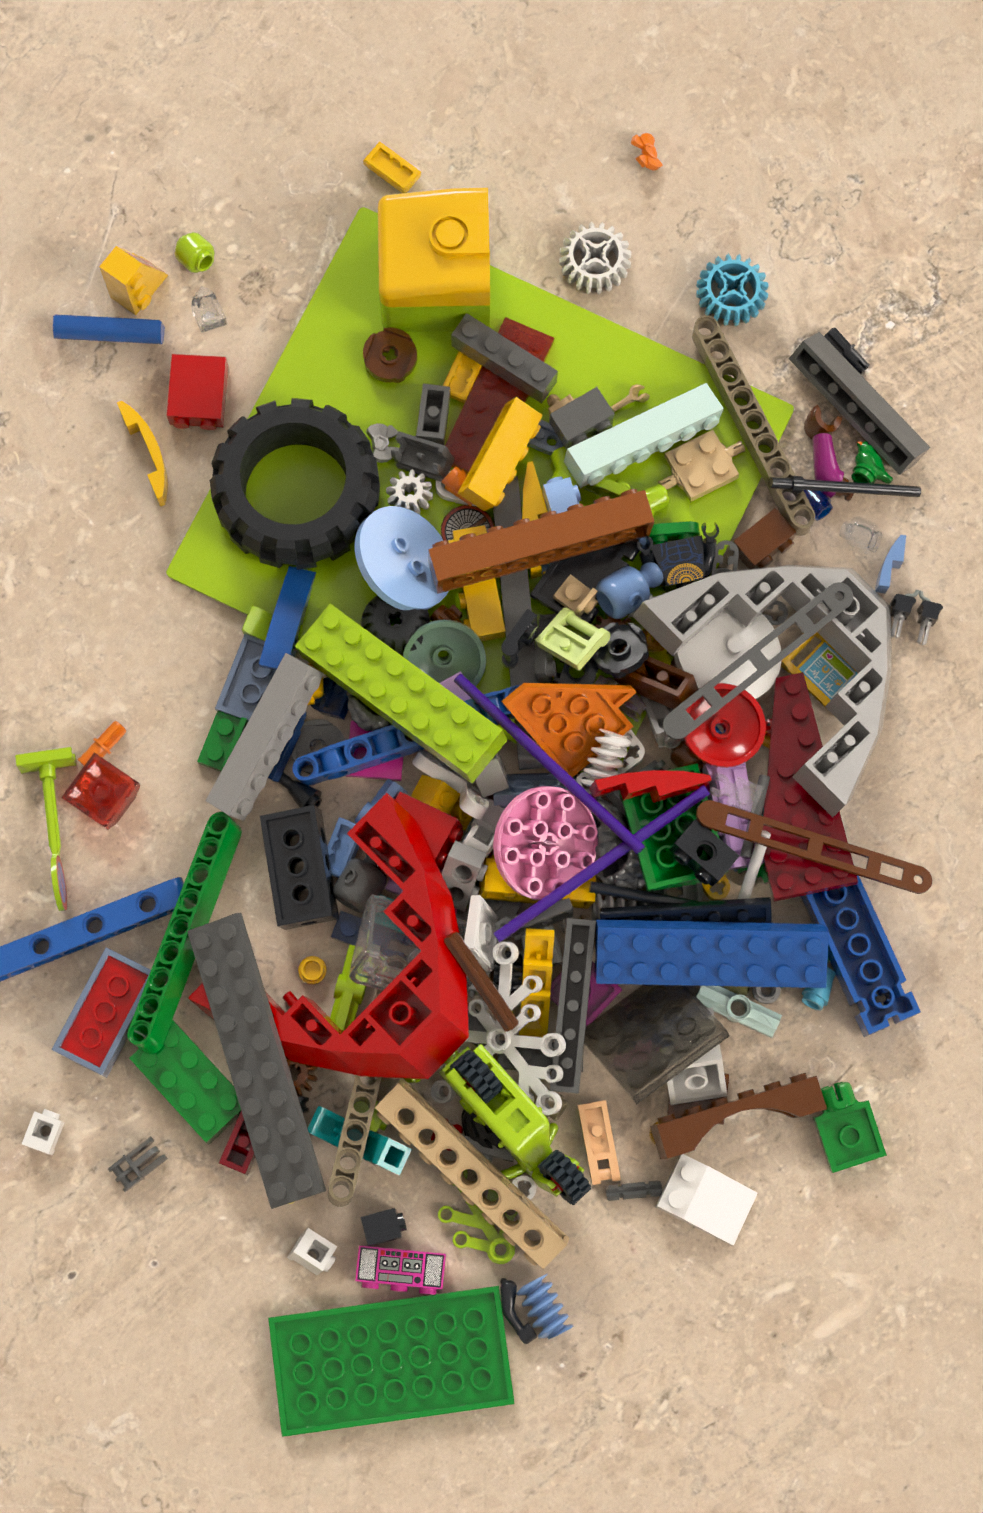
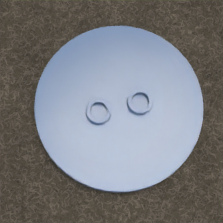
(394, 557)

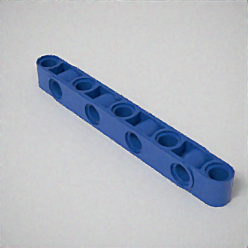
(381, 746)
(75, 934)

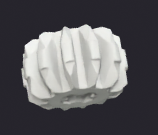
(407, 484)

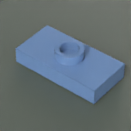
(341, 846)

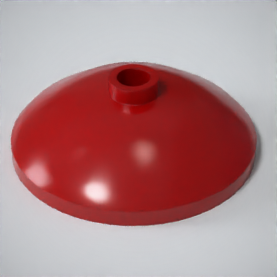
(742, 726)

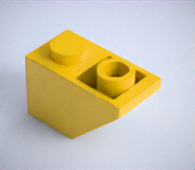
(442, 797)

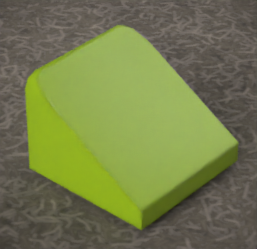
(257, 623)

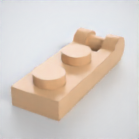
(598, 1141)

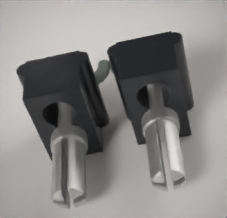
(927, 611)

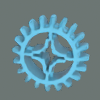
(720, 273)

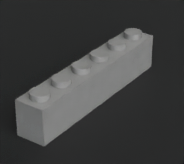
(264, 737)

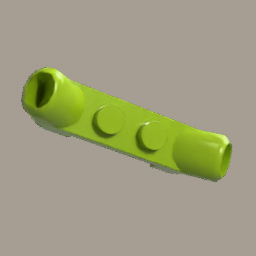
(656, 495)

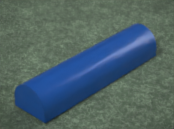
(108, 329)

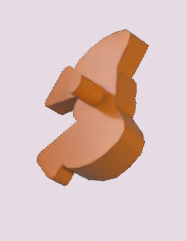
(649, 155)

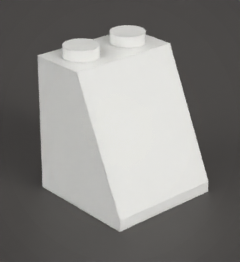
(700, 1080)

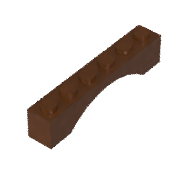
(683, 1134)

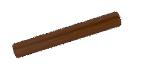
(481, 981)

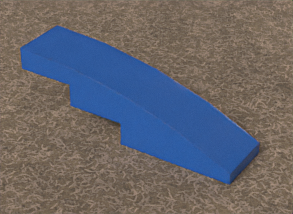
(287, 617)

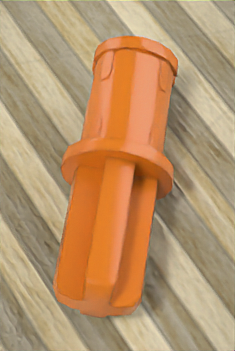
(104, 742)

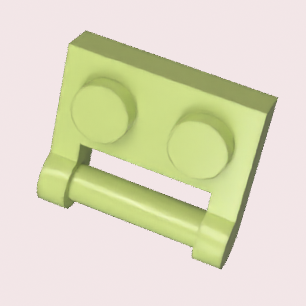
(568, 645)

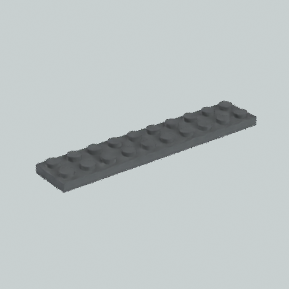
(256, 1061)

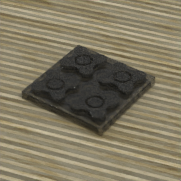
(653, 1037)

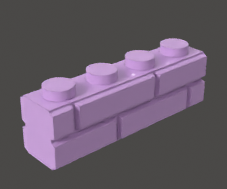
(732, 821)

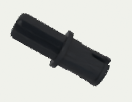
(847, 350)

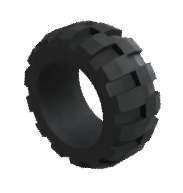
(285, 426)

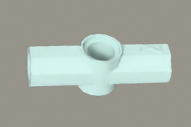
(755, 1016)

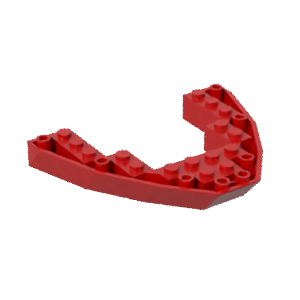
(425, 1008)

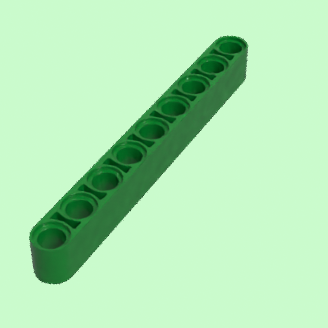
(176, 952)

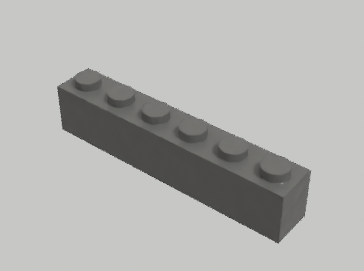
(859, 403)
(574, 1002)

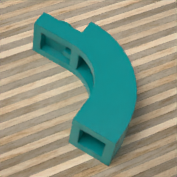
(378, 1149)

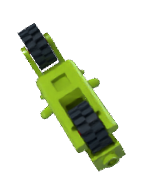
(515, 1122)

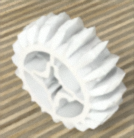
(583, 241)

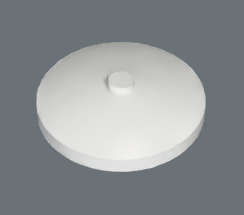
(721, 645)

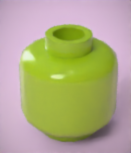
(194, 252)

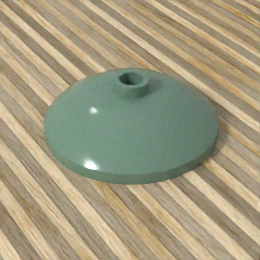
(463, 648)

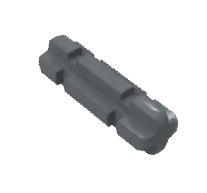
(633, 1190)

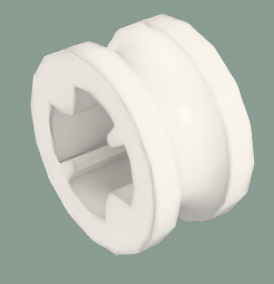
(532, 1190)

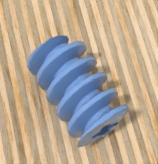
(544, 1308)

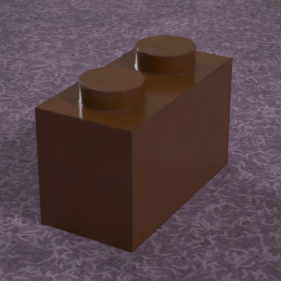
(764, 540)

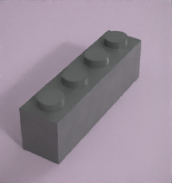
(504, 358)

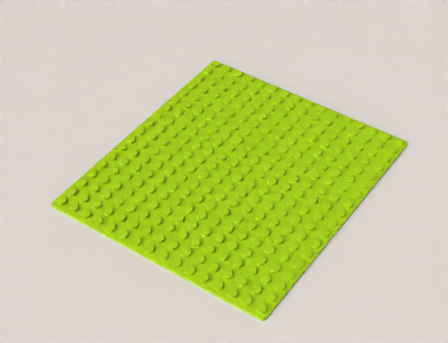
(328, 367)

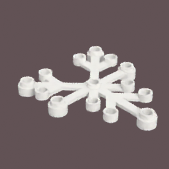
(528, 1075)

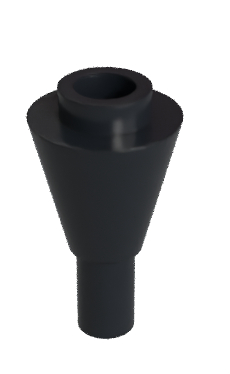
(301, 793)

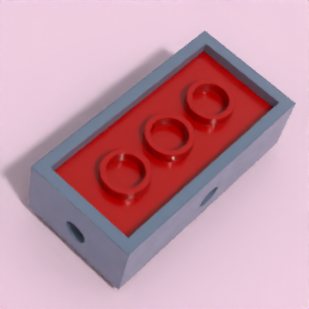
(103, 1013)

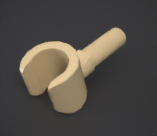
(633, 396)

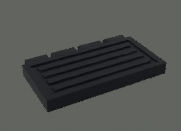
(586, 568)

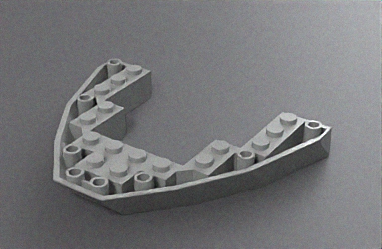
(857, 634)

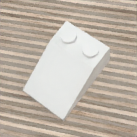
(706, 1199)

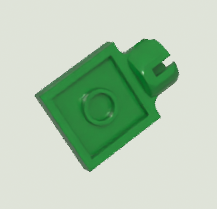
(847, 1129)

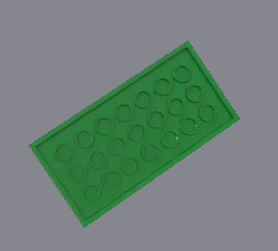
(390, 1361)

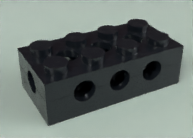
(282, 860)

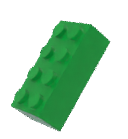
(191, 1084)

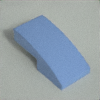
(893, 560)

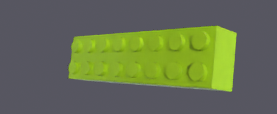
(401, 693)

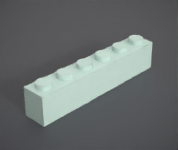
(643, 436)

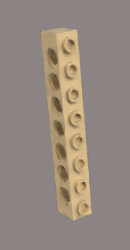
(538, 1252)

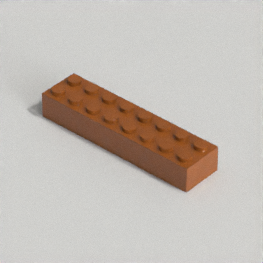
(540, 540)

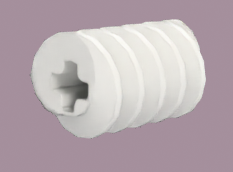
(606, 756)

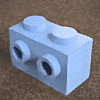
(560, 494)

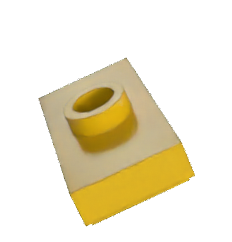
(392, 168)
(462, 377)

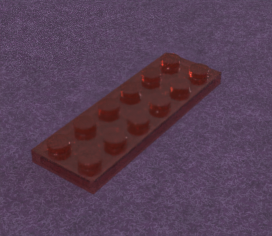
(490, 396)

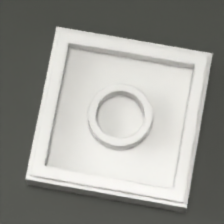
(480, 931)

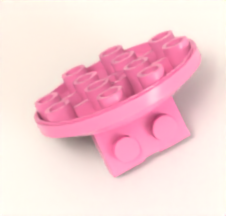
(543, 840)

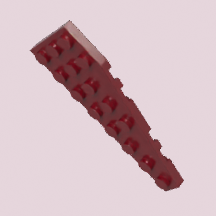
(792, 744)

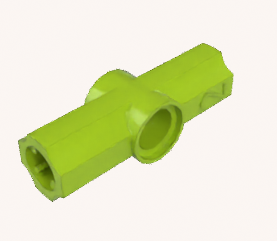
(347, 995)

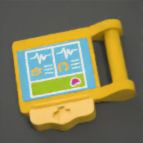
(823, 670)

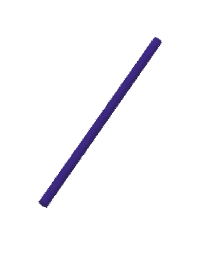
(542, 757)
(600, 864)

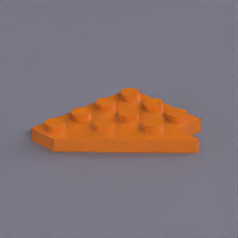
(569, 718)

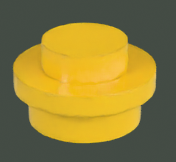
(312, 970)

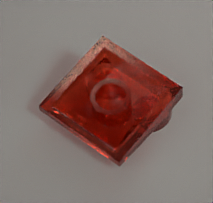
(102, 792)

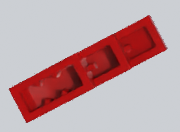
(656, 782)

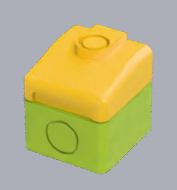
(434, 259)

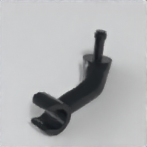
(508, 1296)

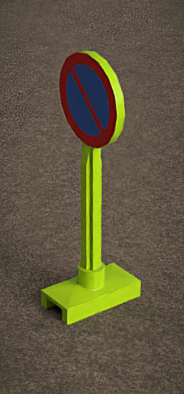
(46, 763)

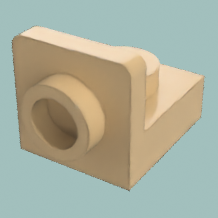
(576, 596)

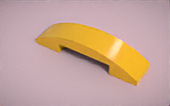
(135, 424)

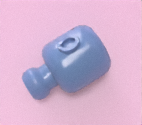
(627, 589)

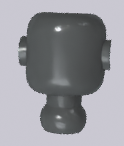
(358, 882)

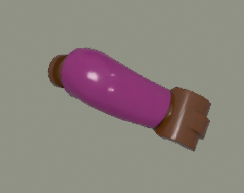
(824, 456)

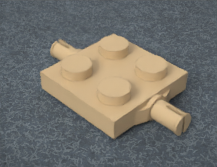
(702, 465)

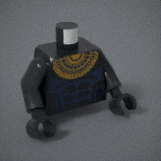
(683, 559)

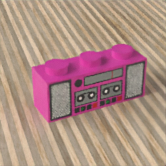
(400, 1269)

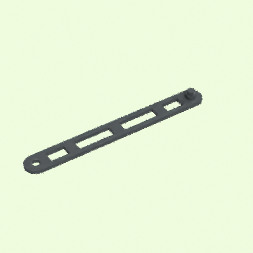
(680, 723)

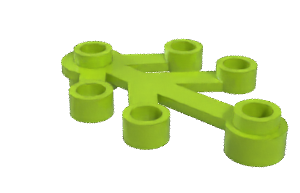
(477, 1221)

